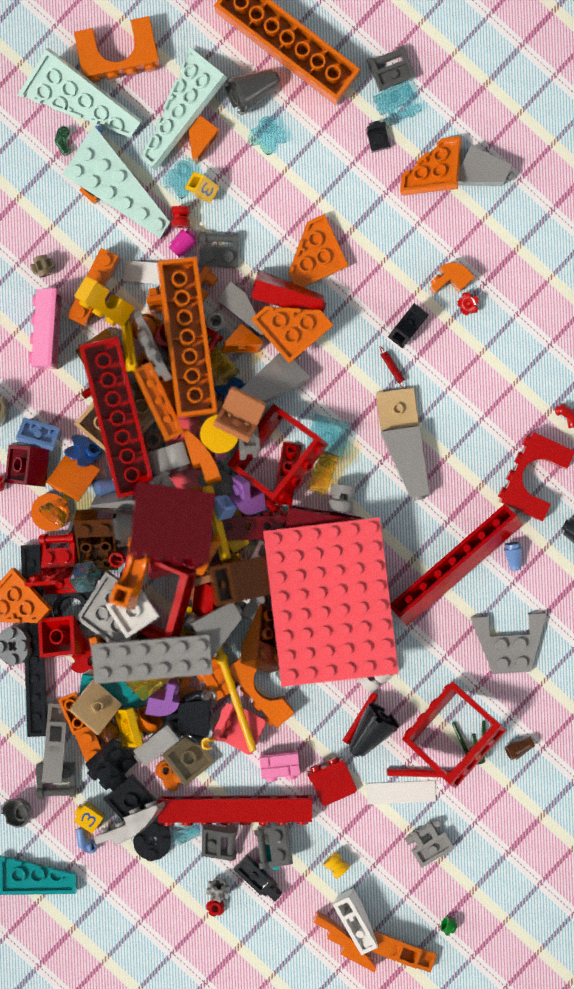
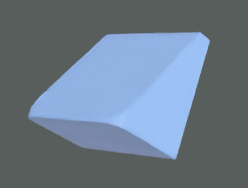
(224, 507)

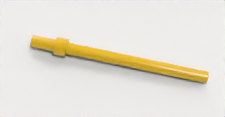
(222, 660)

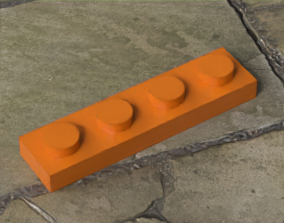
(158, 401)

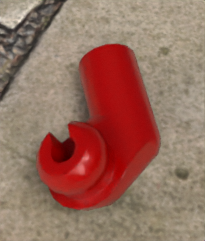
(567, 412)

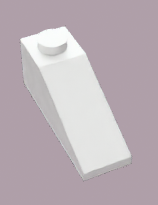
(355, 920)

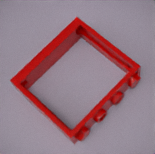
(301, 467)
(180, 602)
(476, 753)

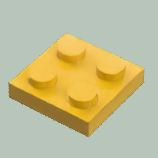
(128, 729)

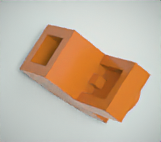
(453, 273)

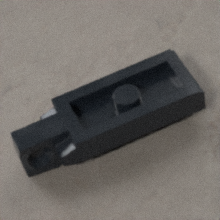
(257, 878)

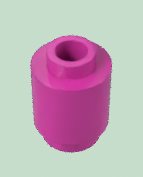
(182, 242)

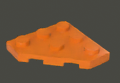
(435, 170)
(316, 254)
(291, 328)
(20, 602)

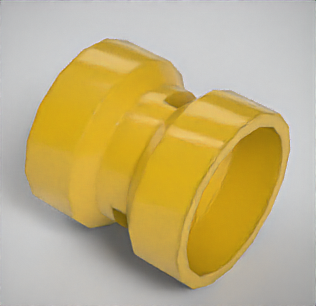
(334, 863)

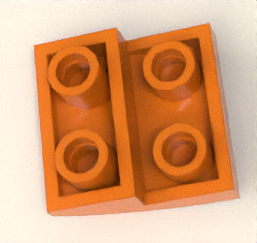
(72, 478)

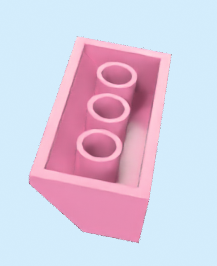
(46, 328)

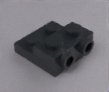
(111, 764)

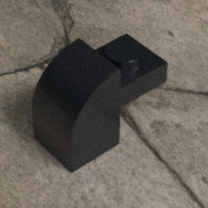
(408, 325)

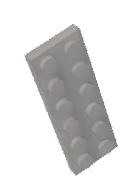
(152, 658)

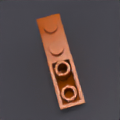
(86, 738)
(404, 952)

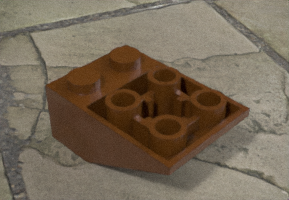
(95, 537)
(239, 580)
(260, 645)

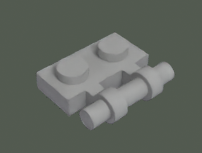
(433, 847)

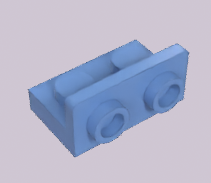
(38, 433)

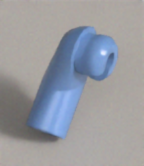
(84, 843)

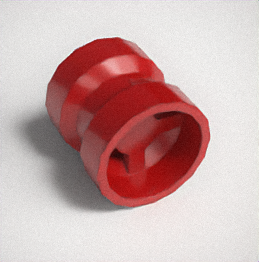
(180, 217)

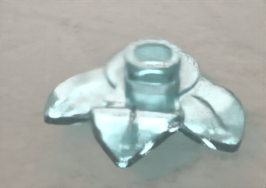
(266, 138)
(178, 180)

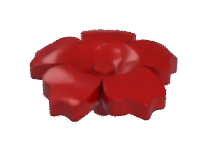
(468, 303)

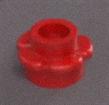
(213, 912)

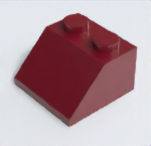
(27, 465)

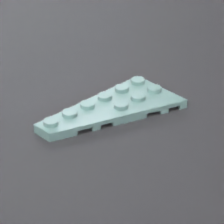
(70, 92)
(185, 102)
(107, 177)

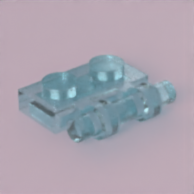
(394, 98)

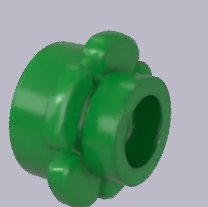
(448, 925)

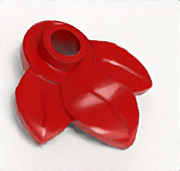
(83, 662)

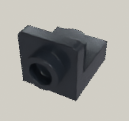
(377, 136)

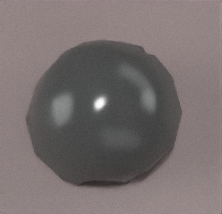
(17, 812)

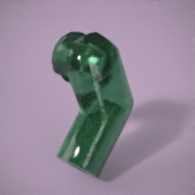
(61, 139)

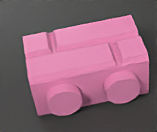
(279, 765)

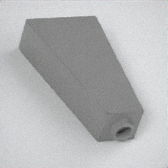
(276, 379)
(408, 458)

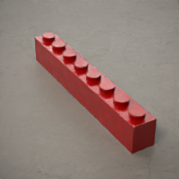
(456, 564)
(236, 809)

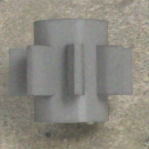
(218, 889)

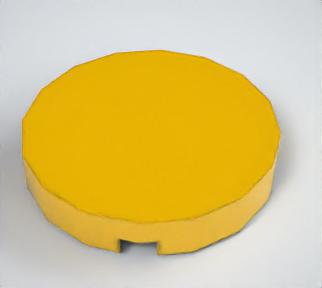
(215, 438)

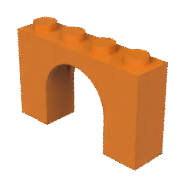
(142, 57)

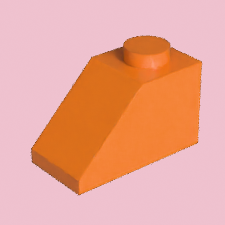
(201, 137)

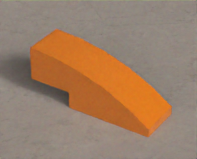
(201, 458)

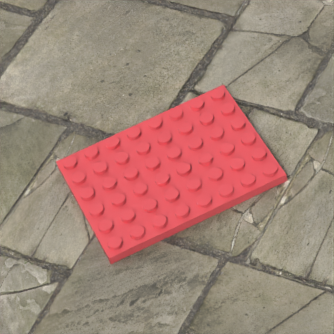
(330, 602)

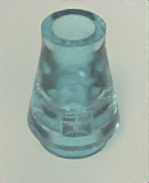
(183, 834)

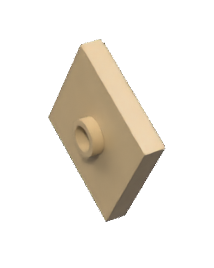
(397, 409)
(95, 707)

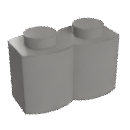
(170, 458)

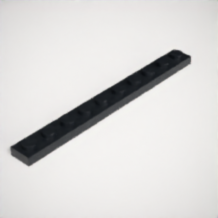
(35, 666)

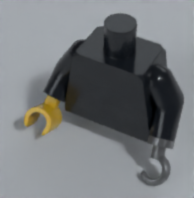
(194, 717)

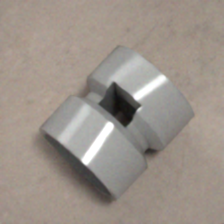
(341, 505)

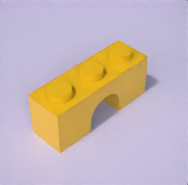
(93, 295)

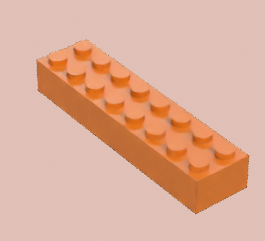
(291, 45)
(186, 337)

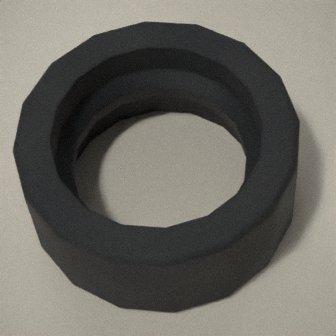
(57, 604)

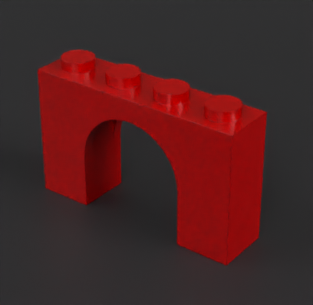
(514, 493)

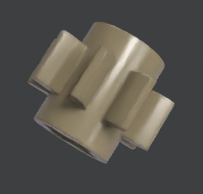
(42, 266)

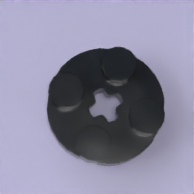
(162, 846)

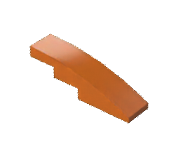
(341, 937)

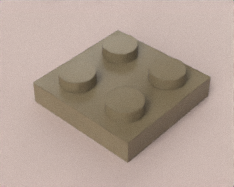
(187, 760)

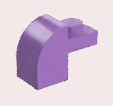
(246, 498)
(164, 701)

